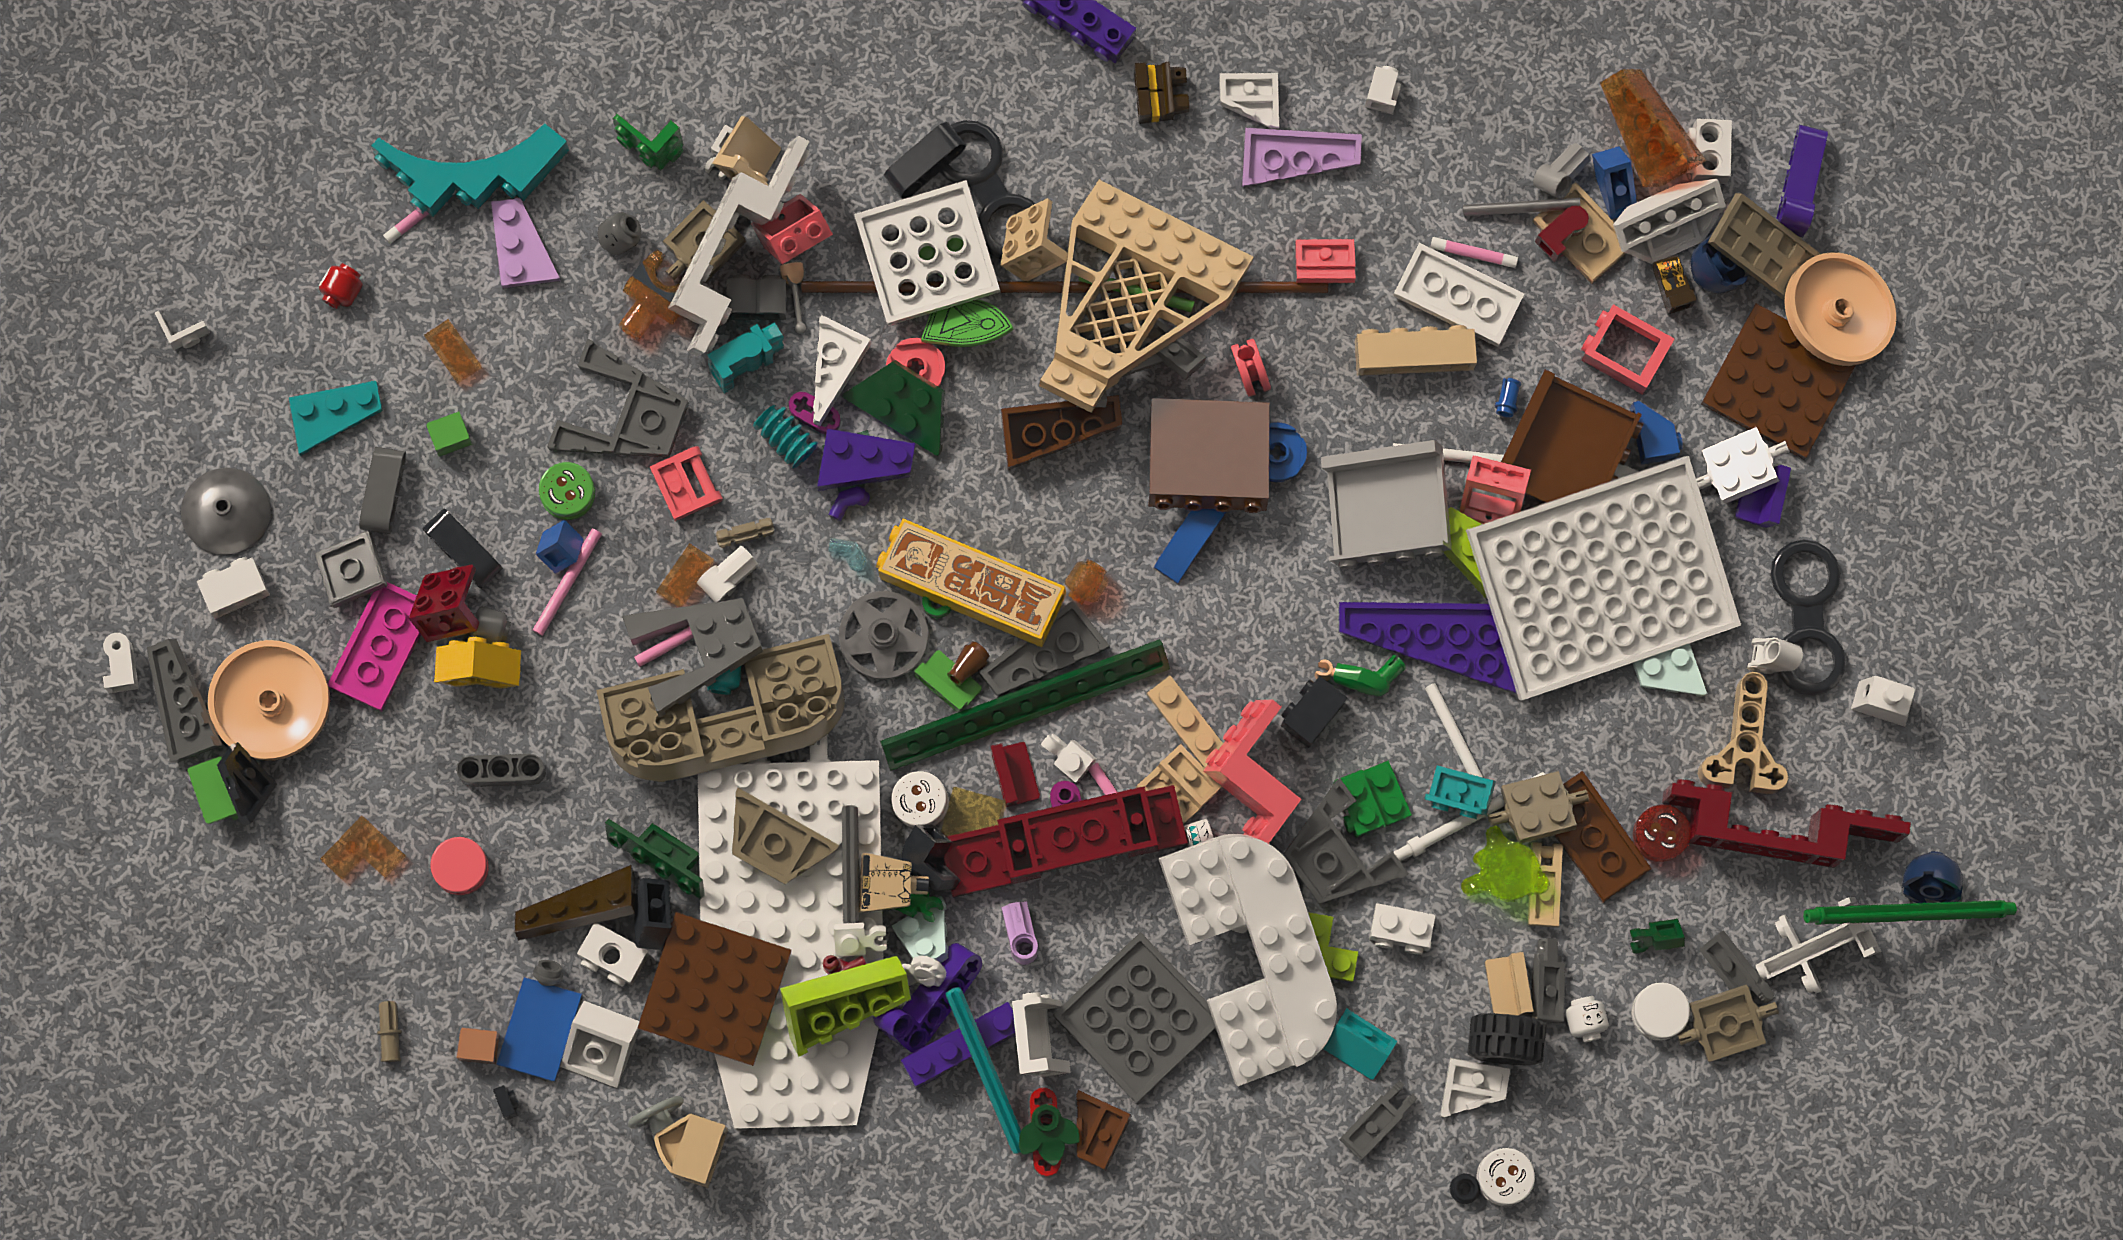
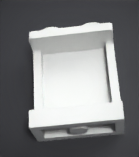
(1034, 1037)

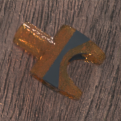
(650, 298)

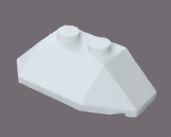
(1670, 220)

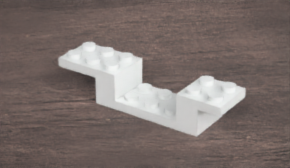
(742, 197)

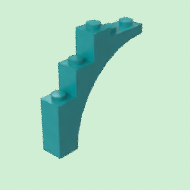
(475, 181)

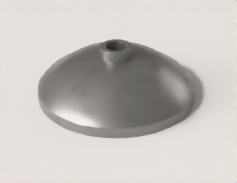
(237, 526)

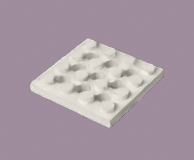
(909, 243)

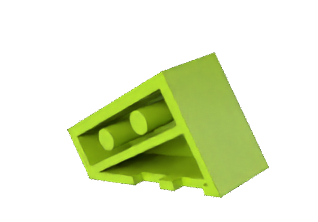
(1461, 552)

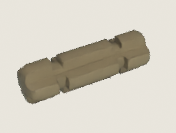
(745, 532)

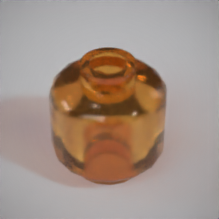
(1086, 581)

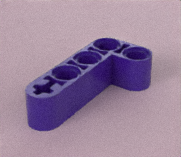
(1797, 204)
(929, 1006)

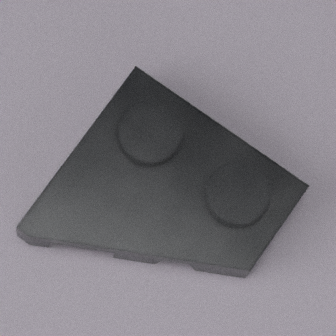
(245, 782)

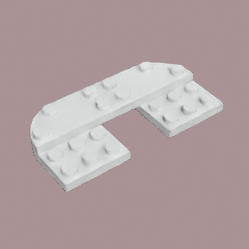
(1294, 1007)

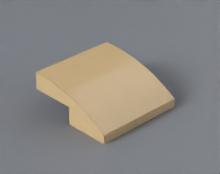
(1191, 784)

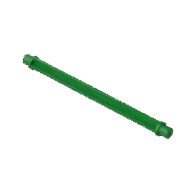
(1909, 912)

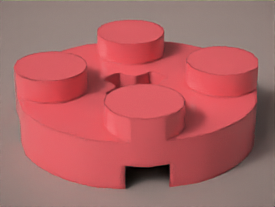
(925, 353)

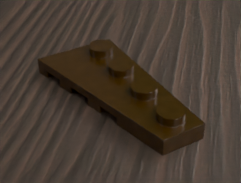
(586, 904)

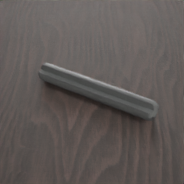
(850, 864)

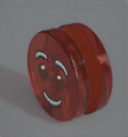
(1661, 833)

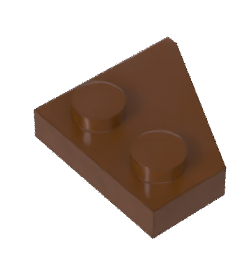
(1099, 1129)

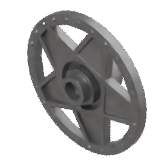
(883, 635)

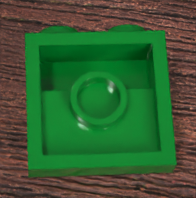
(1377, 800)

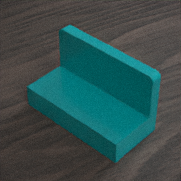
(1360, 1044)

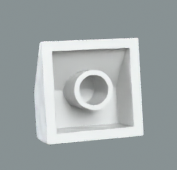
(599, 1044)

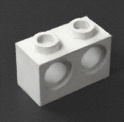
(1716, 152)

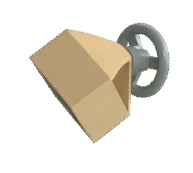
(687, 1146)

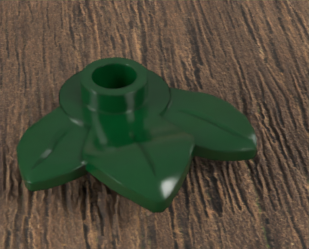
(1048, 1139)

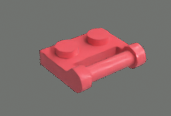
(677, 488)

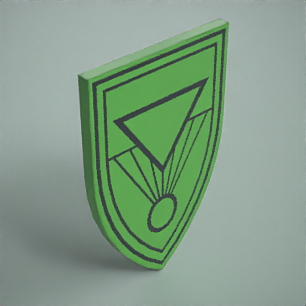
(966, 325)

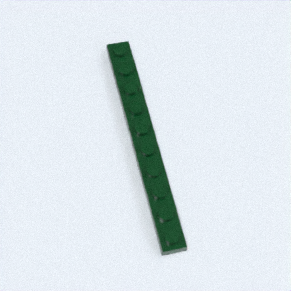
(1025, 705)

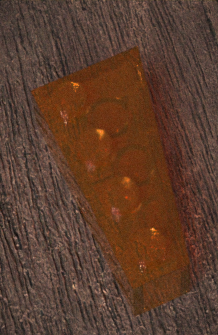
(1649, 129)

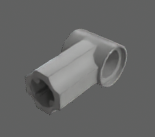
(1558, 177)

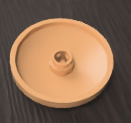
(1840, 309)
(269, 699)

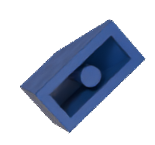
(1615, 180)
(1657, 437)

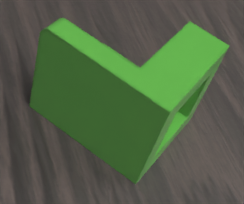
(449, 434)

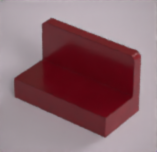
(1014, 773)

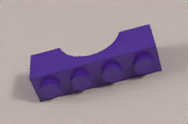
(952, 1049)

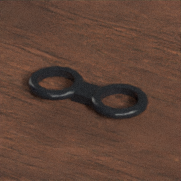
(986, 183)
(1808, 614)

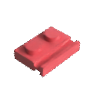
(1325, 261)

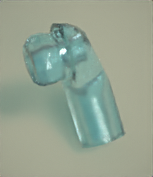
(852, 552)

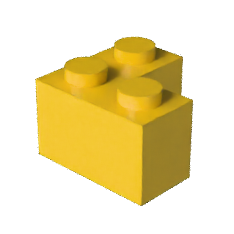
(477, 663)

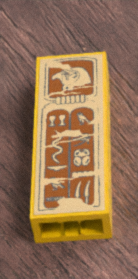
(971, 582)

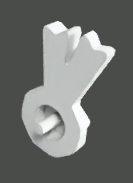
(925, 971)

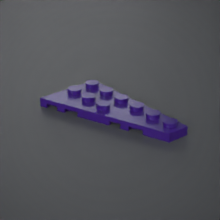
(1440, 634)

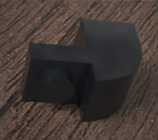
(925, 851)

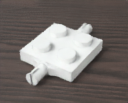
(1741, 465)

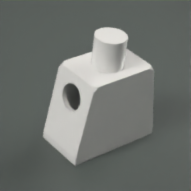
(1884, 700)

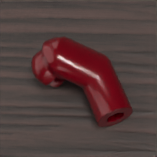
(832, 964)

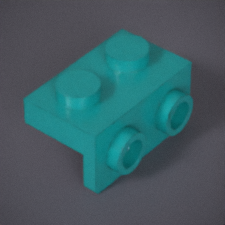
(1461, 791)

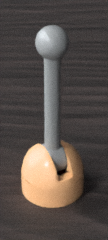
(793, 274)

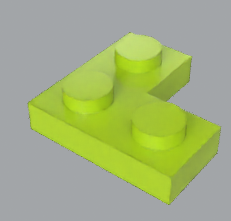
(1338, 961)

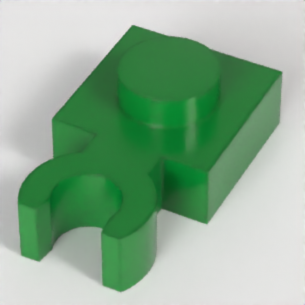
(922, 903)

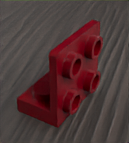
(440, 604)

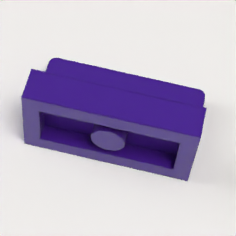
(1766, 504)

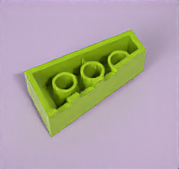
(841, 1001)

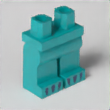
(744, 354)

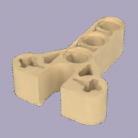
(1759, 760)

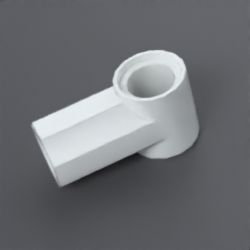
(722, 579)

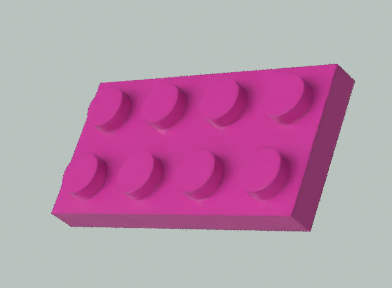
(377, 648)

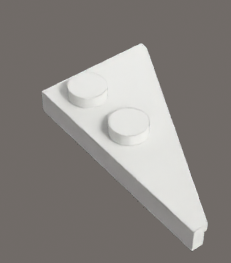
(838, 357)

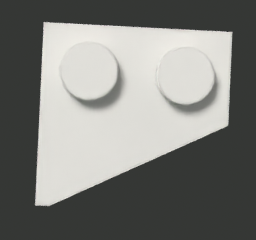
(1251, 96)

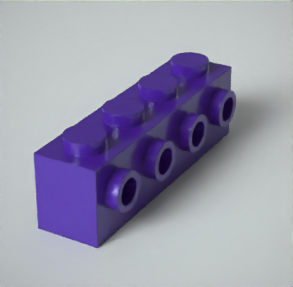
(1088, 24)

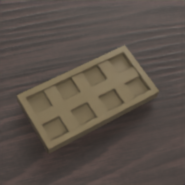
(1760, 244)

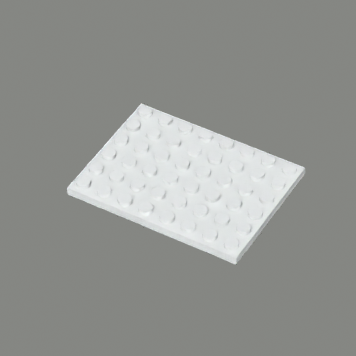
(1603, 577)

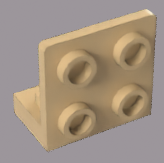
(747, 152)
(1026, 246)

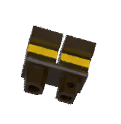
(1155, 92)

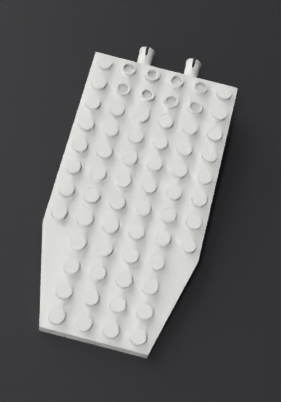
(831, 1078)

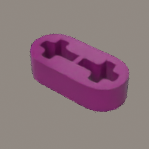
(807, 417)

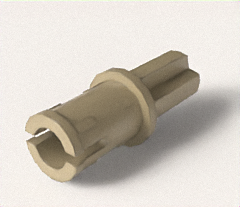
(389, 1031)

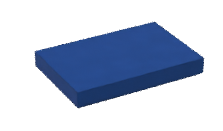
(539, 1029)

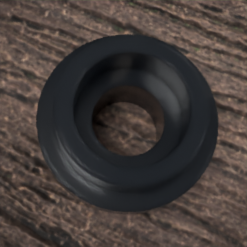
(1473, 1184)

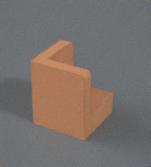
(478, 1046)

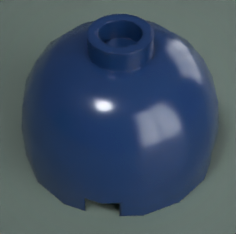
(1714, 270)
(1933, 878)

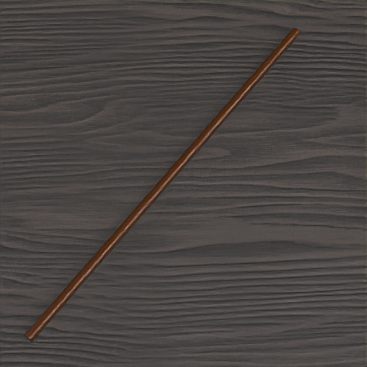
(1057, 287)

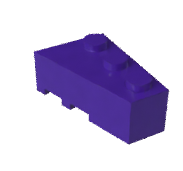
(862, 459)

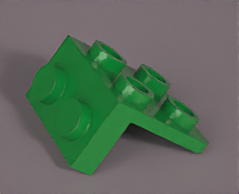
(658, 152)

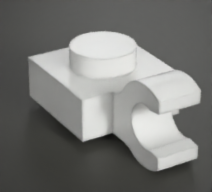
(1071, 759)

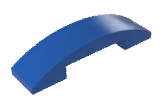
(1188, 542)

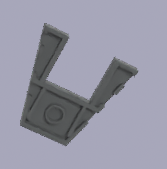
(646, 423)
(721, 635)

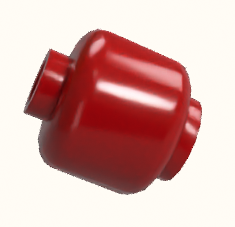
(340, 286)

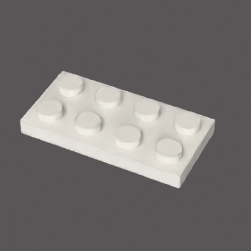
(1458, 294)

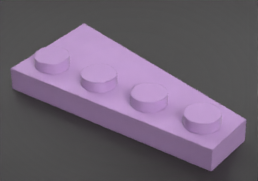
(1290, 154)

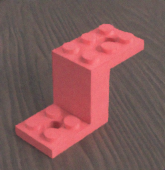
(1246, 778)

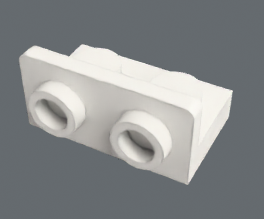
(1402, 928)

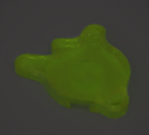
(1507, 870)

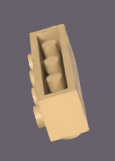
(1415, 351)

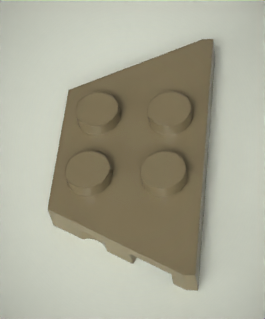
(774, 840)

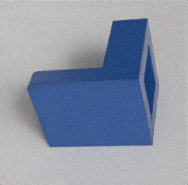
(559, 546)

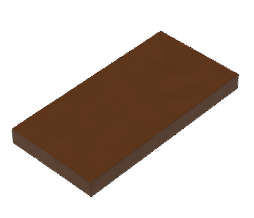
(1600, 844)

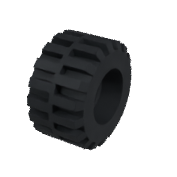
(1507, 1039)

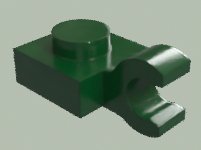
(1661, 935)

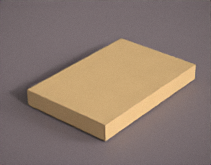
(1597, 246)

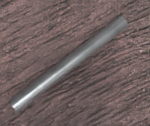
(1519, 207)

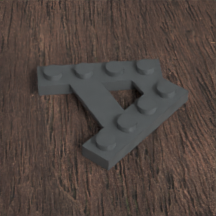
(1178, 355)

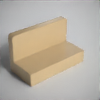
(1509, 985)

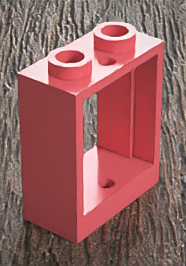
(796, 232)
(1613, 369)
(1494, 478)

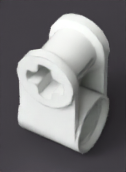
(1774, 655)

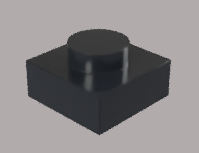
(507, 1102)

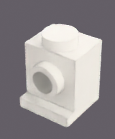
(1383, 90)

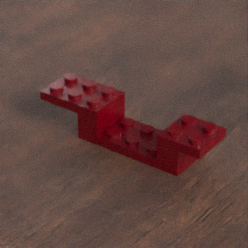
(1826, 835)
(1065, 837)

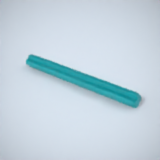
(985, 1067)

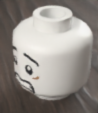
(1587, 1018)

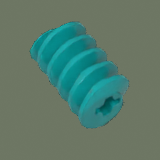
(784, 435)

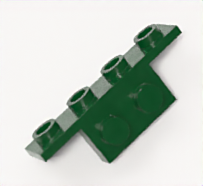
(662, 852)

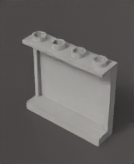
(1388, 504)

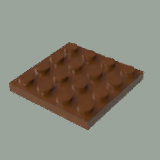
(1776, 384)
(714, 989)

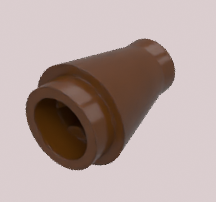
(970, 661)

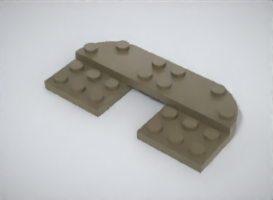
(794, 700)

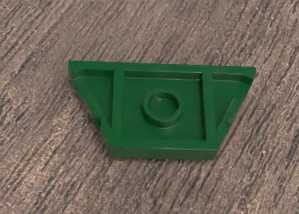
(903, 403)

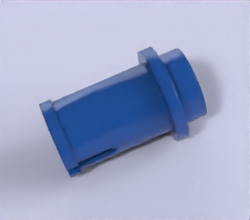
(1508, 397)

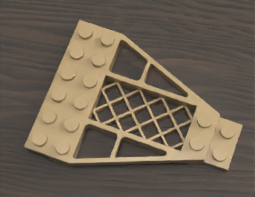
(1146, 242)

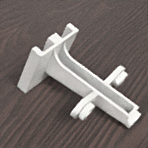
(1810, 949)

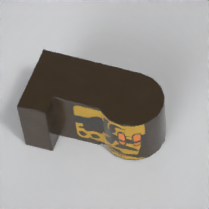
(1673, 285)

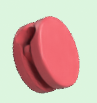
(1250, 366)
(459, 866)

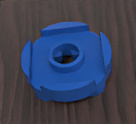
(1294, 448)

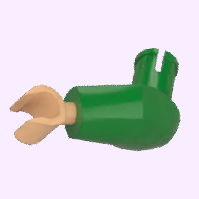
(1363, 679)

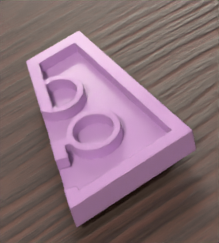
(519, 247)

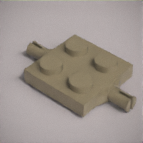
(688, 235)
(1538, 807)
(1727, 1023)

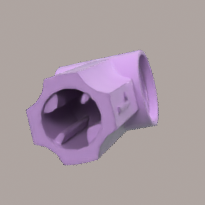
(1020, 930)

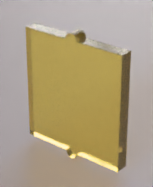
(970, 812)

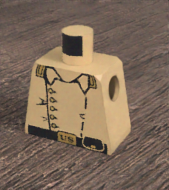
(887, 883)

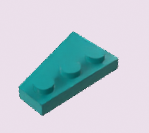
(329, 412)

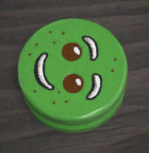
(567, 491)

